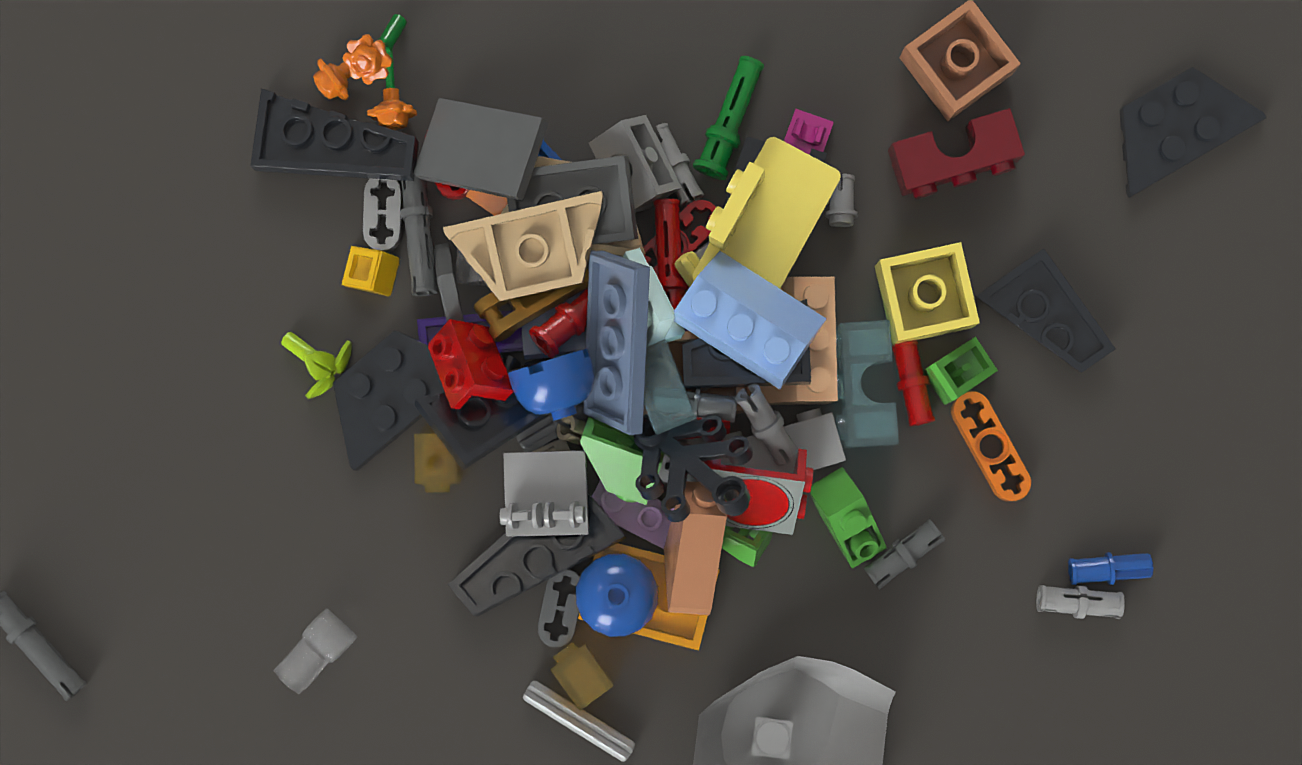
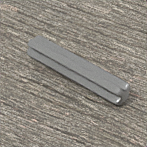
(579, 721)

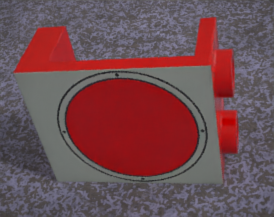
(774, 495)

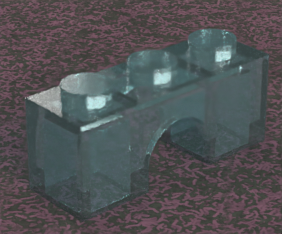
(863, 420)

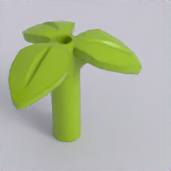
(319, 364)

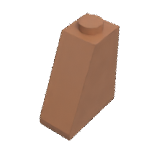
(694, 553)

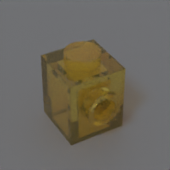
(434, 464)

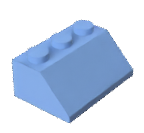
(748, 319)

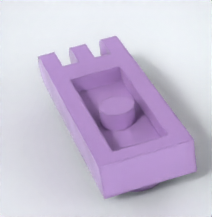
(640, 519)

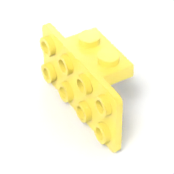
(771, 211)

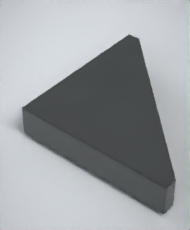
(447, 282)

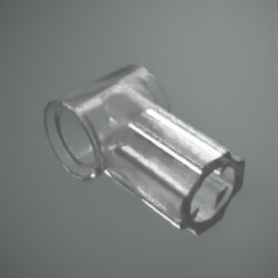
(321, 644)

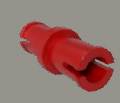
(913, 383)

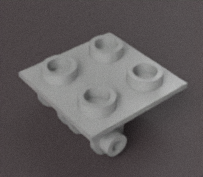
(545, 493)

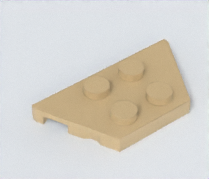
(531, 246)

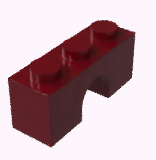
(923, 167)

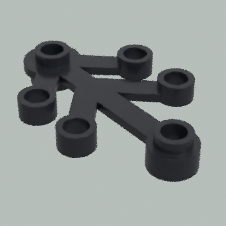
(689, 460)

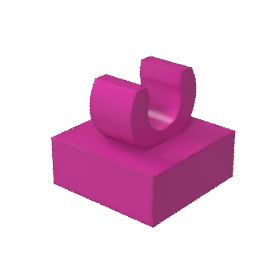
(808, 131)

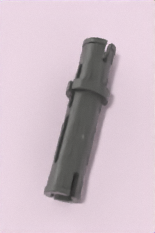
(417, 216)
(38, 649)

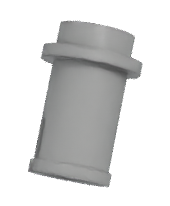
(841, 204)

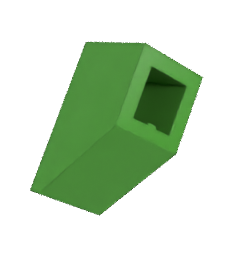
(847, 517)

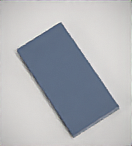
(617, 340)

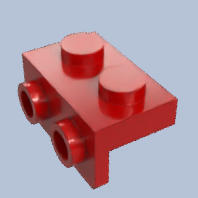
(469, 363)

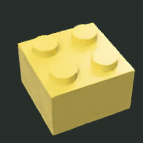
(927, 293)

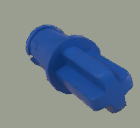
(1110, 568)

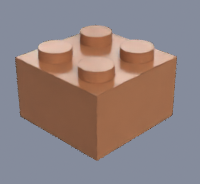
(959, 60)

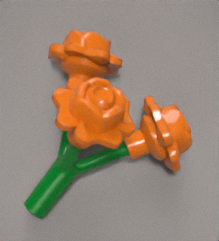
(371, 63)

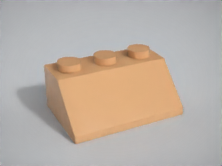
(823, 354)

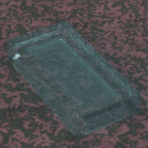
(664, 390)

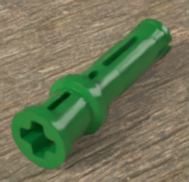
(724, 135)

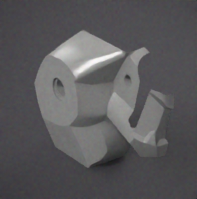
(797, 716)

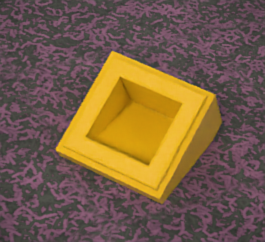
(370, 270)

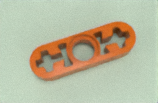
(997, 478)

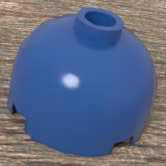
(555, 384)
(617, 595)

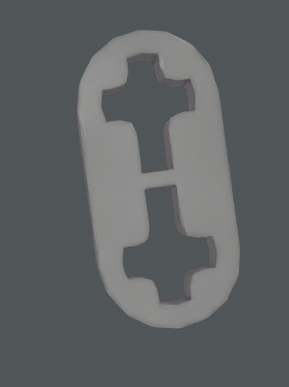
(372, 214)

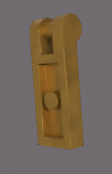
(525, 308)

